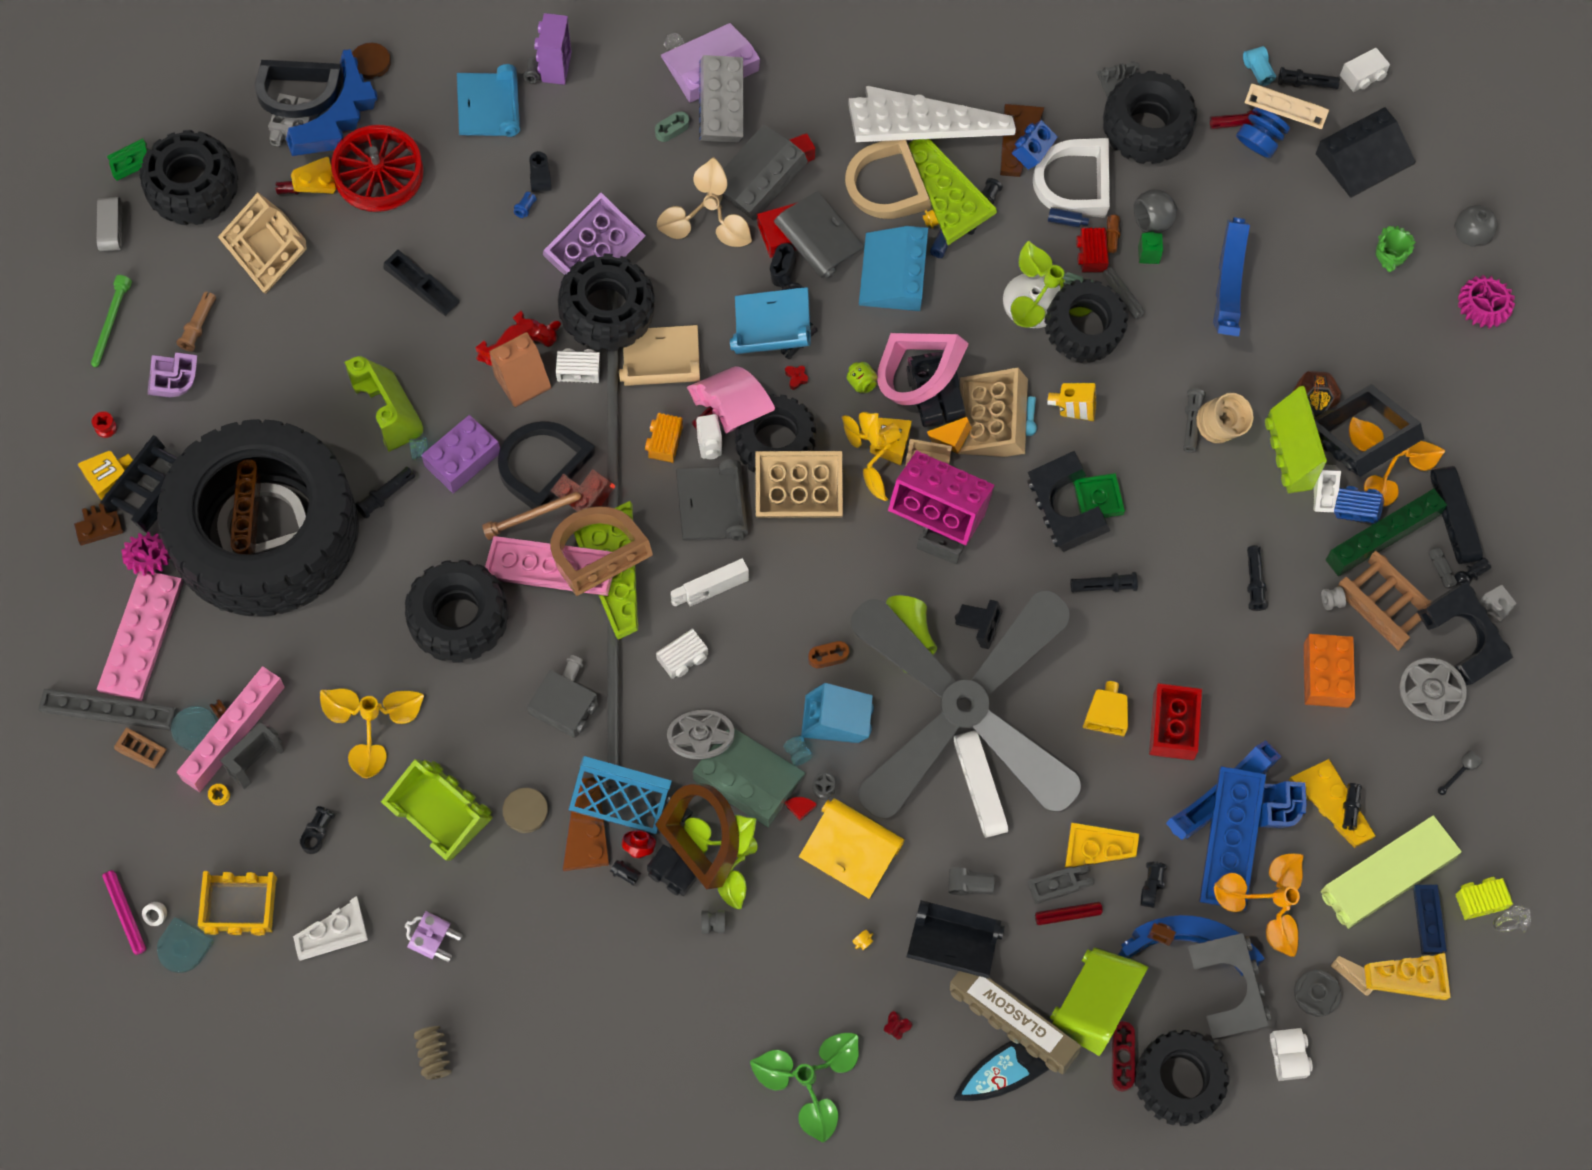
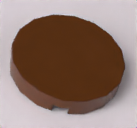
(372, 60)

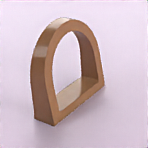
(607, 566)

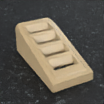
(1352, 972)

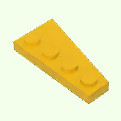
(1415, 976)

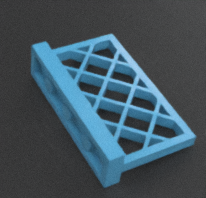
(622, 775)

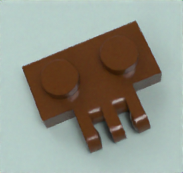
(97, 525)

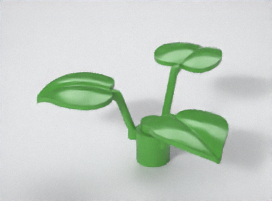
(775, 1068)

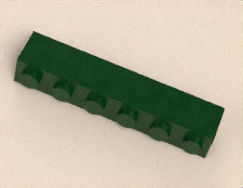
(1386, 532)

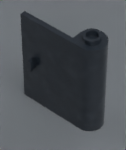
(954, 939)

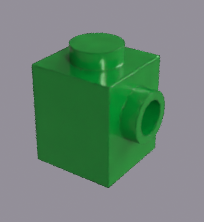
(1150, 248)

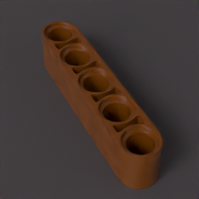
(242, 502)

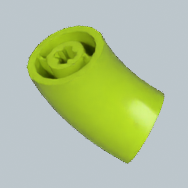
(913, 615)

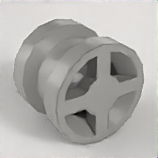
(1333, 598)

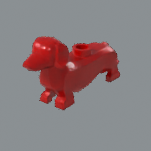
(537, 332)

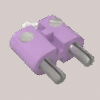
(430, 935)

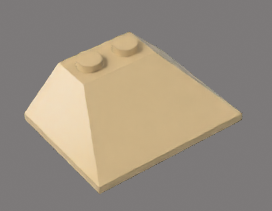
(263, 241)

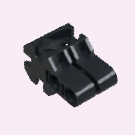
(947, 401)

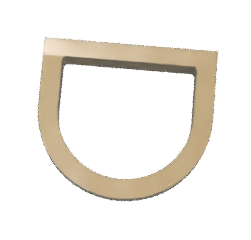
(894, 210)

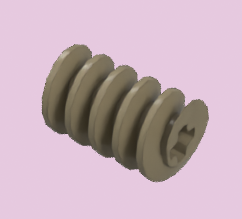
(430, 1053)

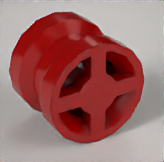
(104, 430)

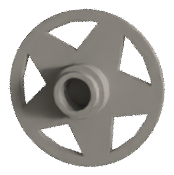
(1432, 689)
(700, 734)

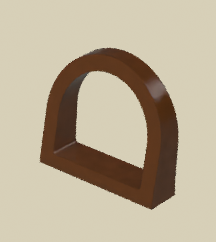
(709, 874)

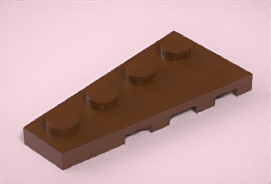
(1022, 117)

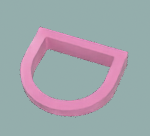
(898, 343)

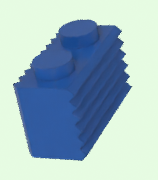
(1359, 505)

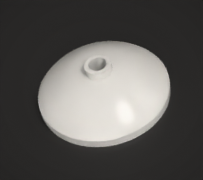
(1024, 286)

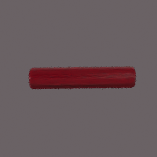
(1068, 913)

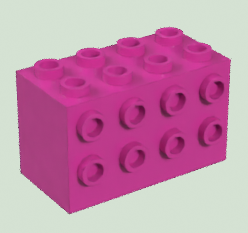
(941, 497)

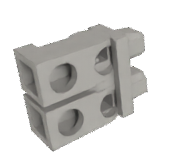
(279, 125)

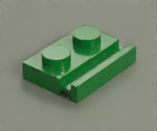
(128, 159)

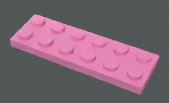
(534, 565)
(140, 635)

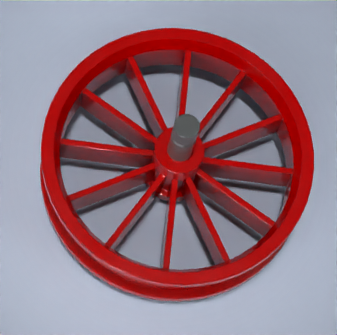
(377, 168)

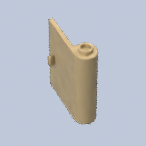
(662, 357)

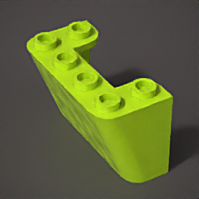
(437, 807)

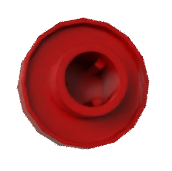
(638, 843)

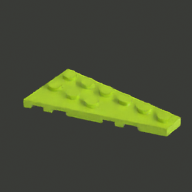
(951, 194)
(622, 596)

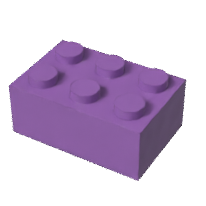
(553, 48)
(461, 454)

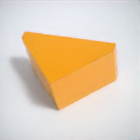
(951, 434)

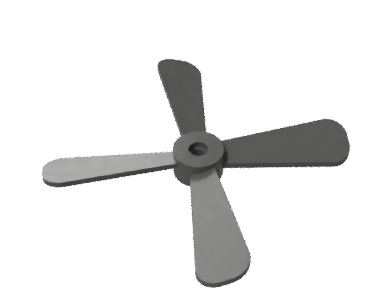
(1042, 774)

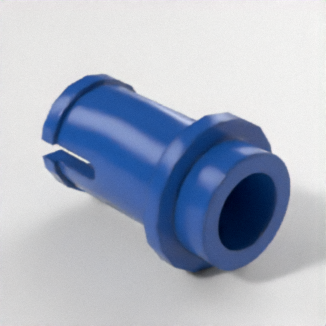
(522, 209)

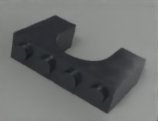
(1047, 482)
(1490, 648)

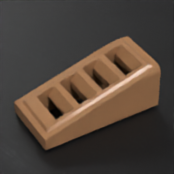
(130, 734)

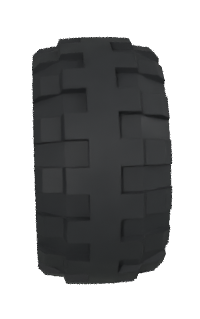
(1153, 95)
(193, 200)
(606, 327)
(449, 583)

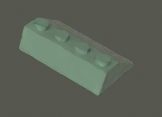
(750, 777)

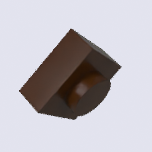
(1161, 933)

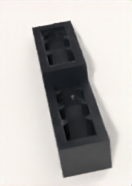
(420, 283)

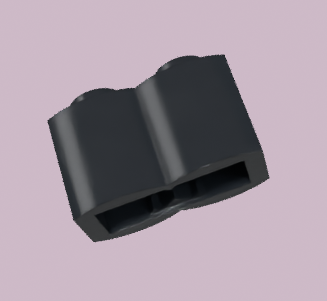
(671, 870)

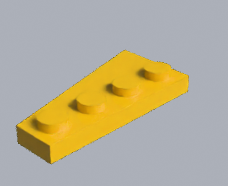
(1328, 795)

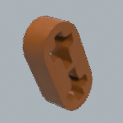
(829, 650)

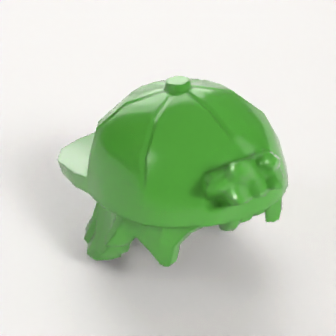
(1394, 247)

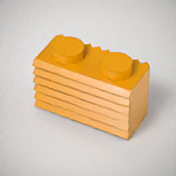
(664, 438)

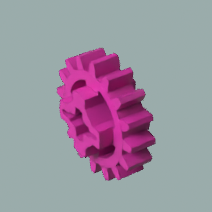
(145, 554)

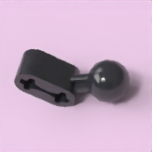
(783, 260)

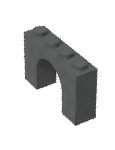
(1250, 1012)

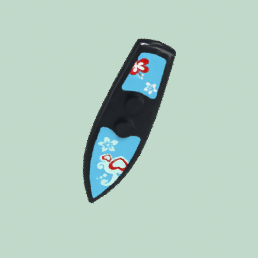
(1000, 1073)

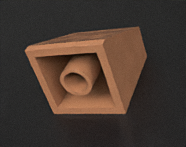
(519, 369)

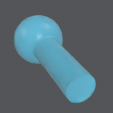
(1031, 426)

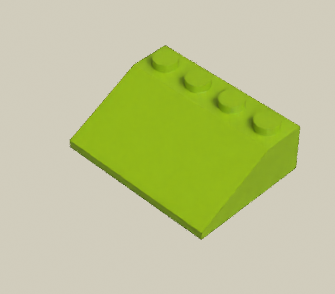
(1296, 442)

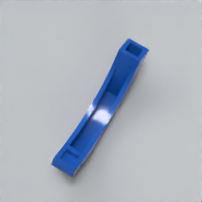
(1200, 812)
(1187, 928)

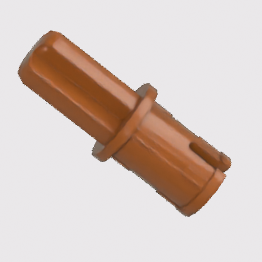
(1112, 233)

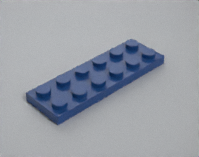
(1232, 829)

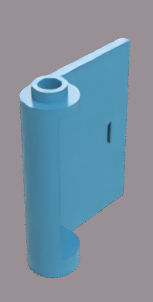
(492, 102)
(772, 326)

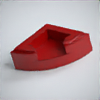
(800, 806)

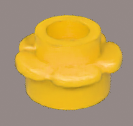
(930, 219)
(863, 940)

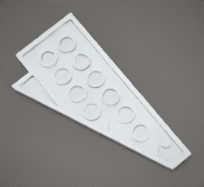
(902, 116)

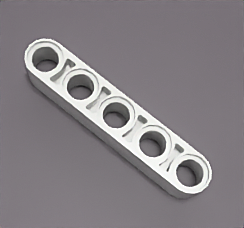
(980, 784)

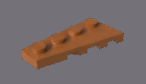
(586, 835)

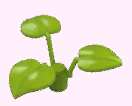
(1035, 262)
(734, 888)

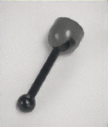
(1469, 762)

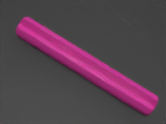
(124, 912)

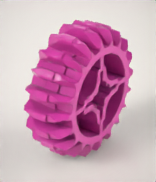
(1491, 295)

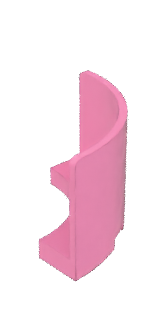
(733, 396)

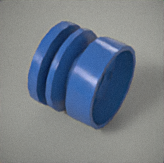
(1260, 135)

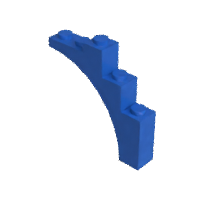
(326, 130)

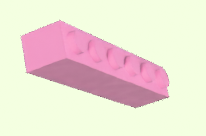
(231, 729)

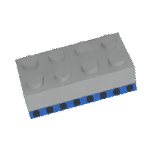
(720, 98)

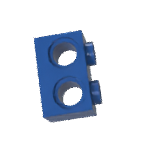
(1034, 144)

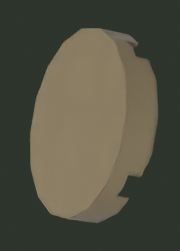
(525, 810)

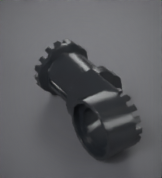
(316, 829)
(1153, 883)

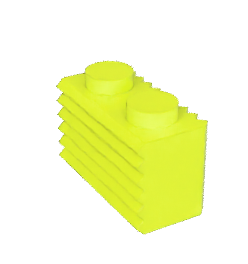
(1483, 898)

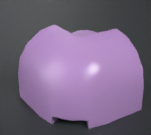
(171, 375)

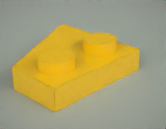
(314, 177)

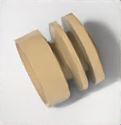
(1225, 418)

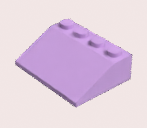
(724, 41)
(594, 231)

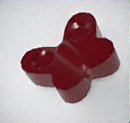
(896, 1026)

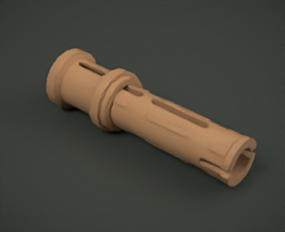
(193, 329)

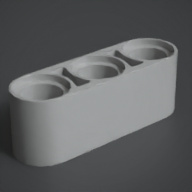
(109, 223)

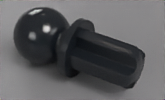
(1473, 571)

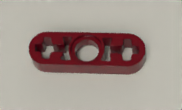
(1116, 1073)

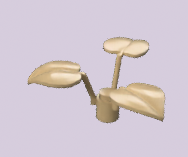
(712, 179)

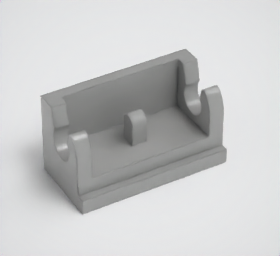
(1498, 603)

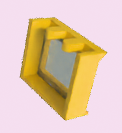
(237, 903)

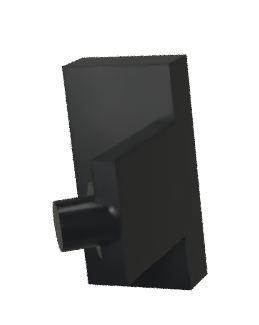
(982, 619)

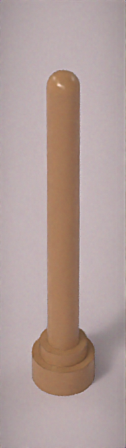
(493, 528)

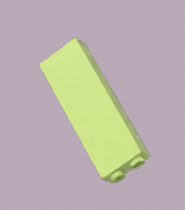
(1390, 872)

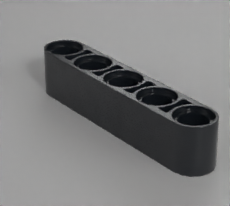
(1457, 515)

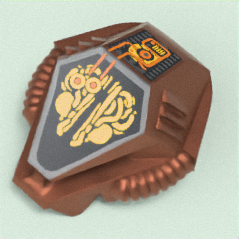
(1321, 391)

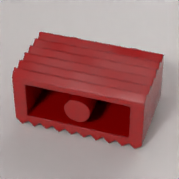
(1093, 249)

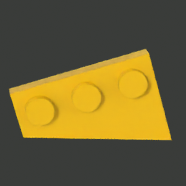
(1098, 845)

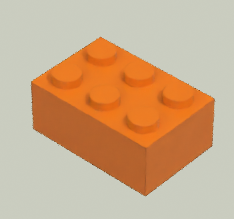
(1329, 670)

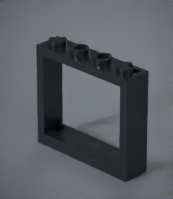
(1408, 435)

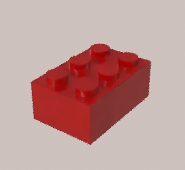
(1175, 721)

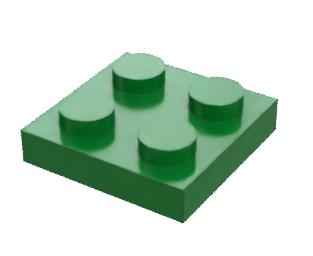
(1100, 492)

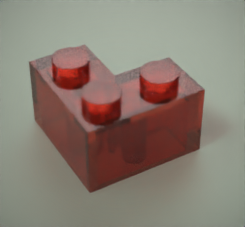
(593, 490)

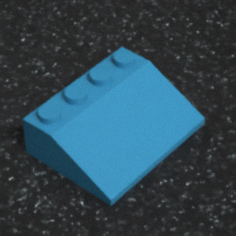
(894, 268)

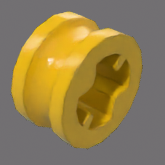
(225, 792)

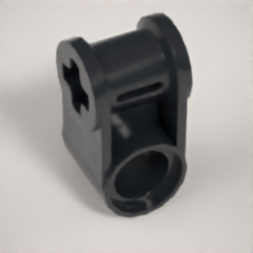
(540, 174)

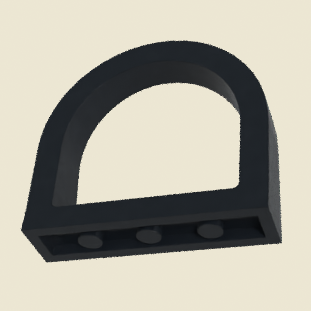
(298, 71)
(584, 450)

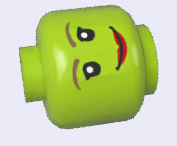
(862, 377)

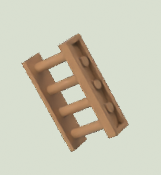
(1372, 613)

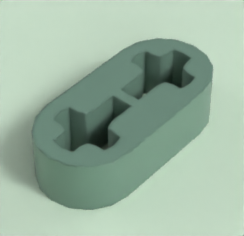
(671, 126)

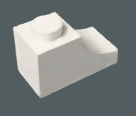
(1327, 489)

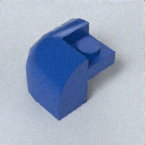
(1283, 804)

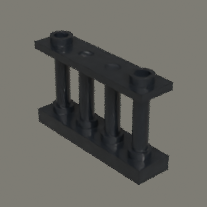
(127, 482)

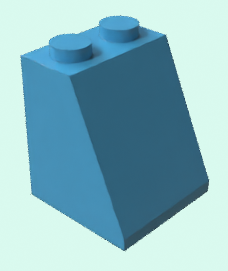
(837, 714)

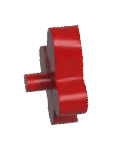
(797, 376)

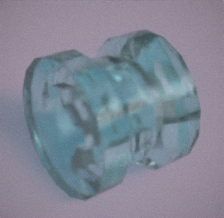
(418, 447)

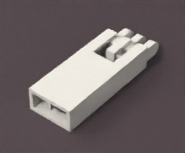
(711, 584)

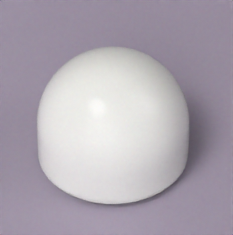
(160, 908)

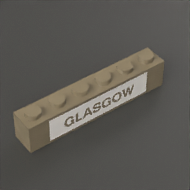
(1016, 1019)

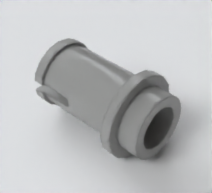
(573, 665)

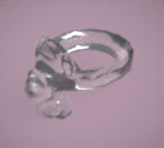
(1519, 914)

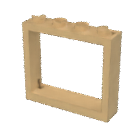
(1286, 105)

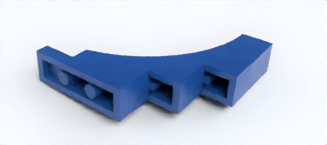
(1230, 279)

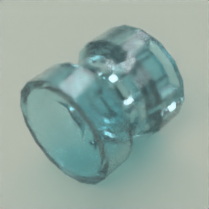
(799, 752)

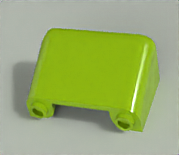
(396, 419)
(1098, 998)

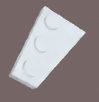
(335, 932)

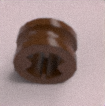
(218, 708)

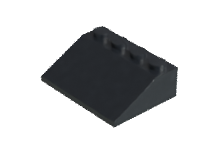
(1366, 152)

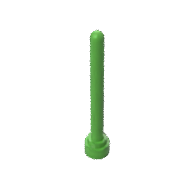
(122, 285)

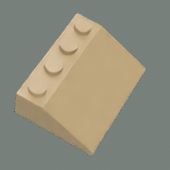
(996, 413)
(799, 484)

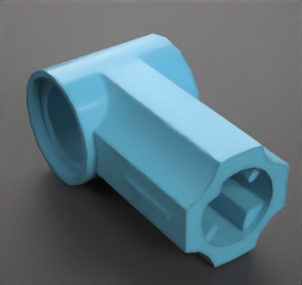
(1257, 60)

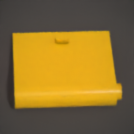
(854, 843)

